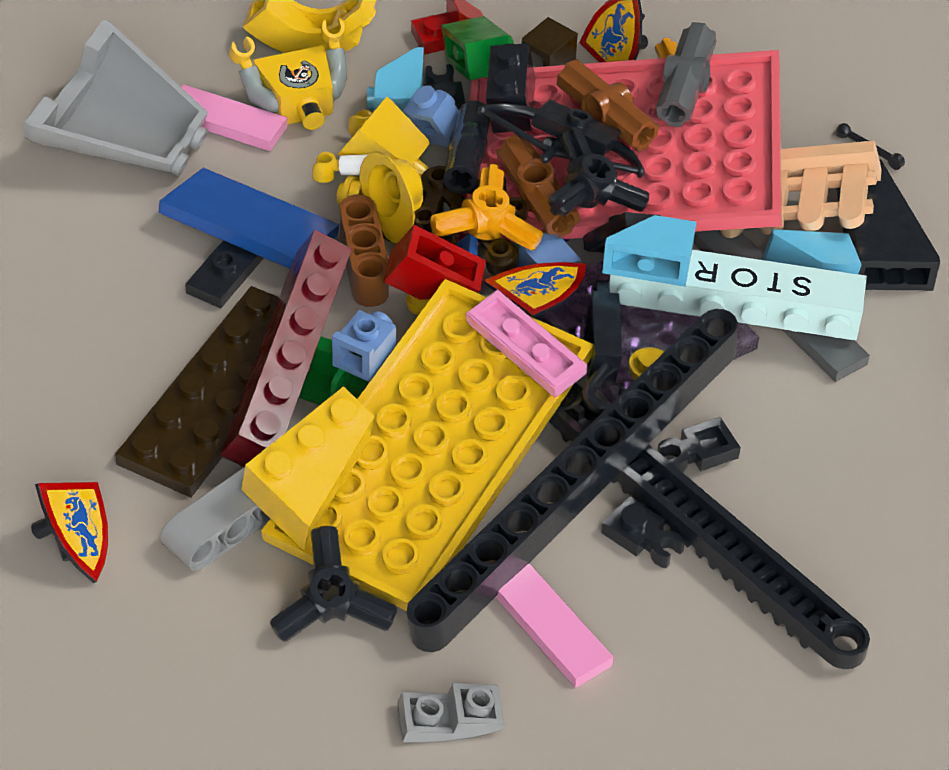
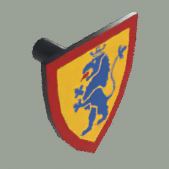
(615, 31)
(539, 286)
(77, 521)

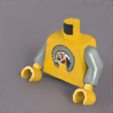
(295, 82)

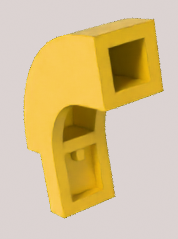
(295, 27)

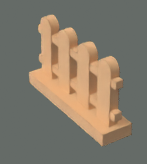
(814, 172)

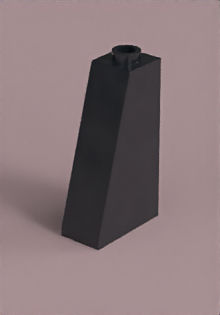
(892, 242)

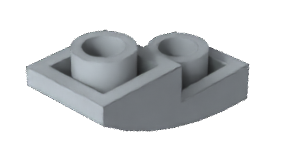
(460, 714)

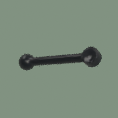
(895, 160)

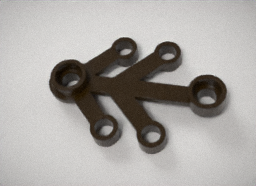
(499, 253)

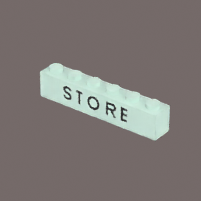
(757, 294)

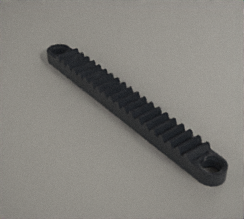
(730, 547)

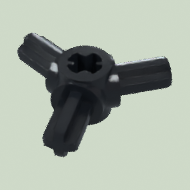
(592, 180)
(326, 573)

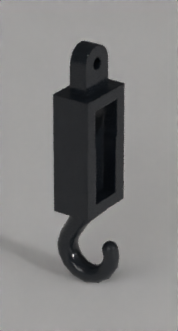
(604, 332)

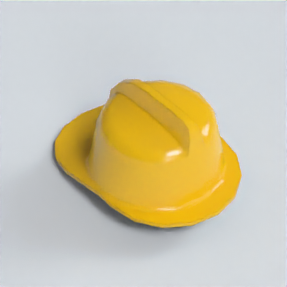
(395, 190)

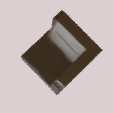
(552, 42)

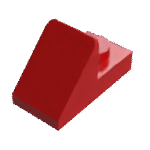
(428, 29)

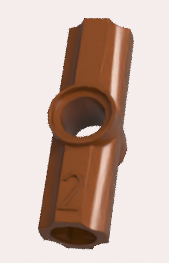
(608, 104)
(535, 184)

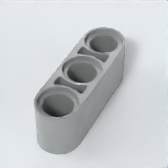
(213, 524)

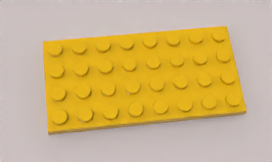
(439, 451)

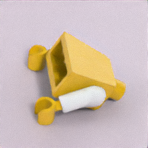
(381, 131)

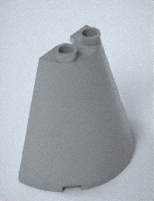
(120, 109)

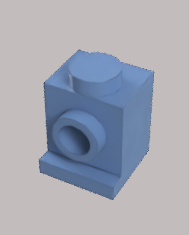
(433, 114)
(368, 336)

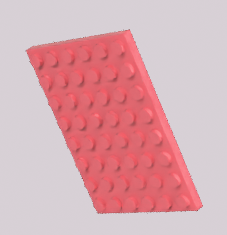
(709, 171)

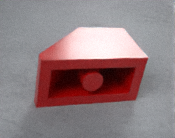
(424, 261)

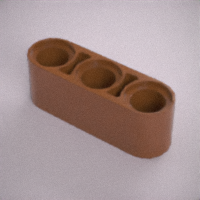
(368, 258)

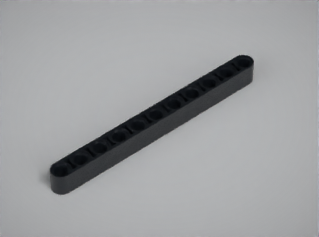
(596, 455)

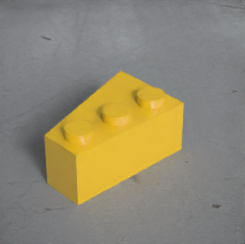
(308, 464)

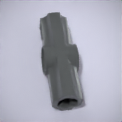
(686, 74)

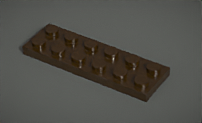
(190, 422)

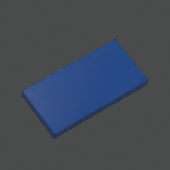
(243, 216)

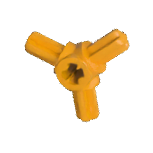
(487, 214)

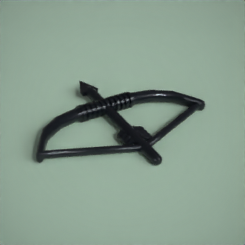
(552, 146)

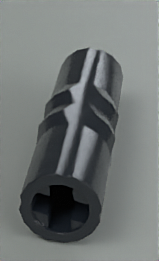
(466, 149)

